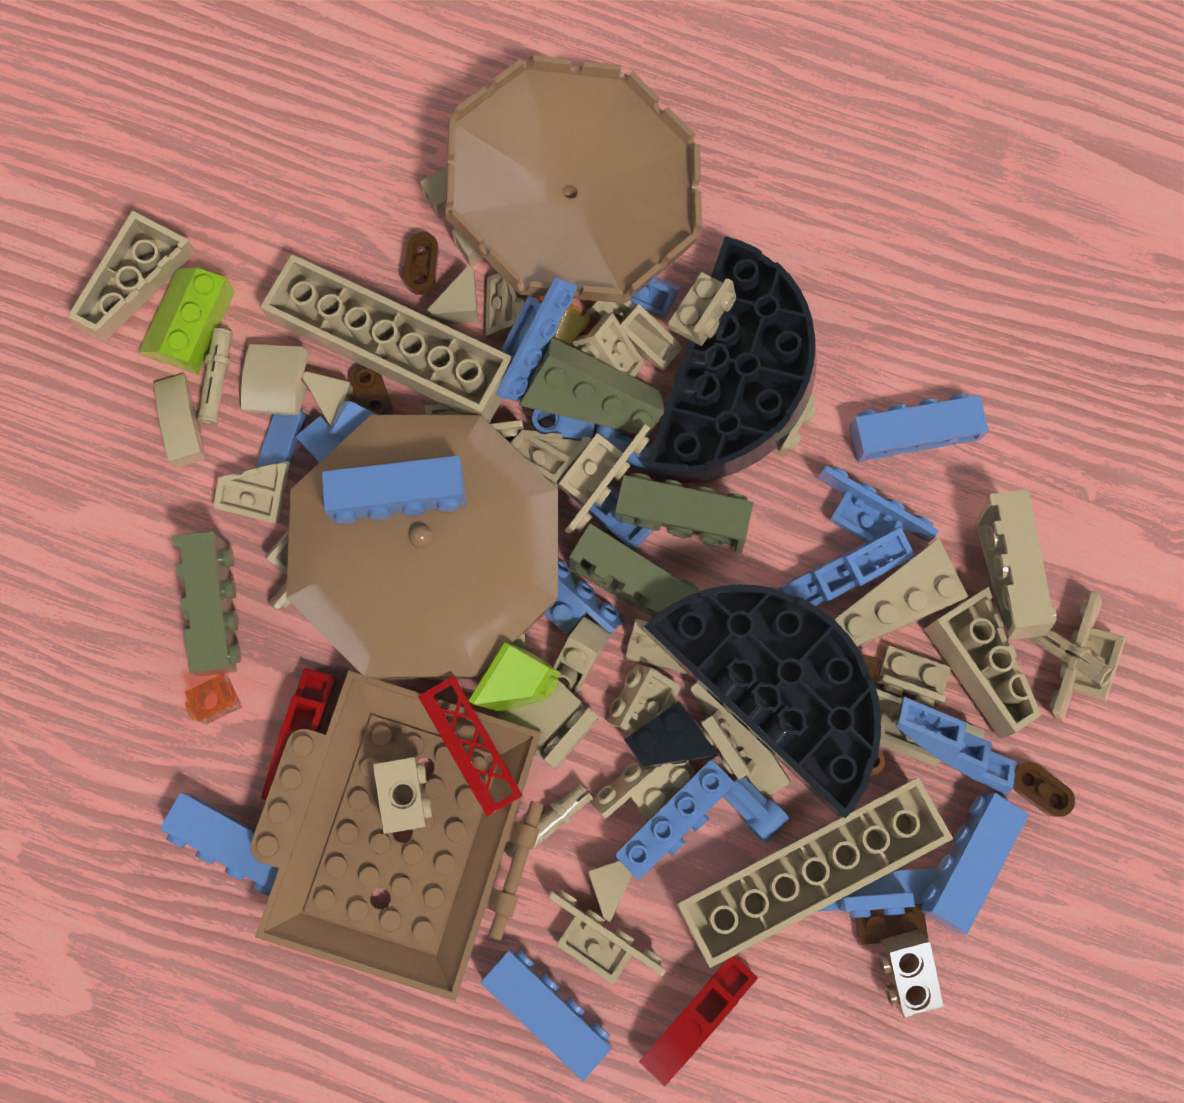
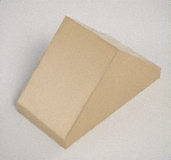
(458, 301)
(328, 393)
(609, 886)

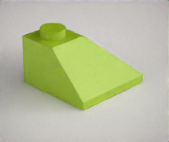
(515, 680)

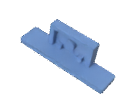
(531, 336)
(868, 514)
(576, 600)
(680, 814)
(889, 893)

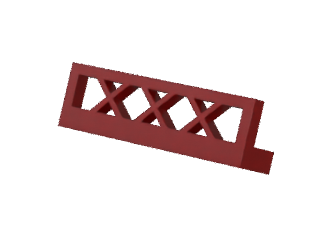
(459, 753)

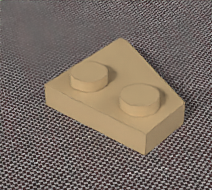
(502, 306)
(549, 452)
(254, 492)

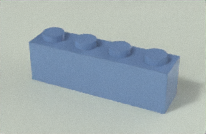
(918, 427)
(394, 489)
(217, 838)
(974, 862)
(547, 1014)

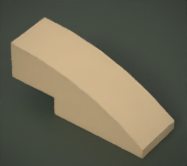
(643, 330)
(178, 421)

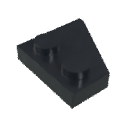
(669, 739)

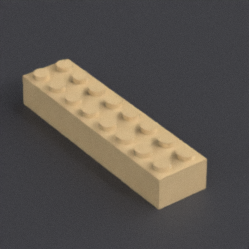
(387, 338)
(813, 872)

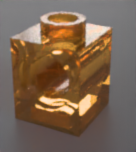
(226, 704)

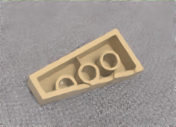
(128, 275)
(1015, 564)
(907, 596)
(985, 663)

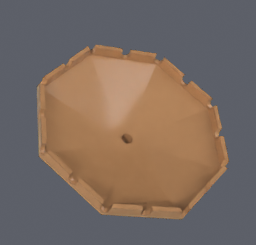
(573, 179)
(433, 587)

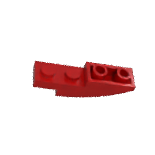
(304, 712)
(698, 1020)

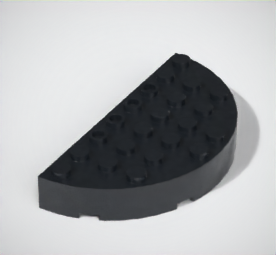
(744, 382)
(785, 679)

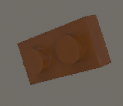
(882, 926)

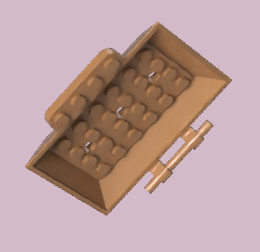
(333, 853)

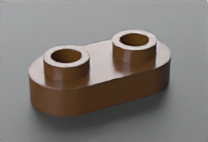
(421, 265)
(372, 392)
(1041, 788)

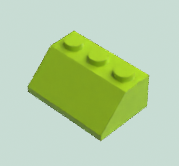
(186, 317)

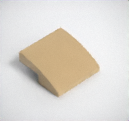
(273, 379)
(546, 715)

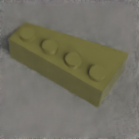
(591, 391)
(684, 511)
(627, 573)
(208, 603)

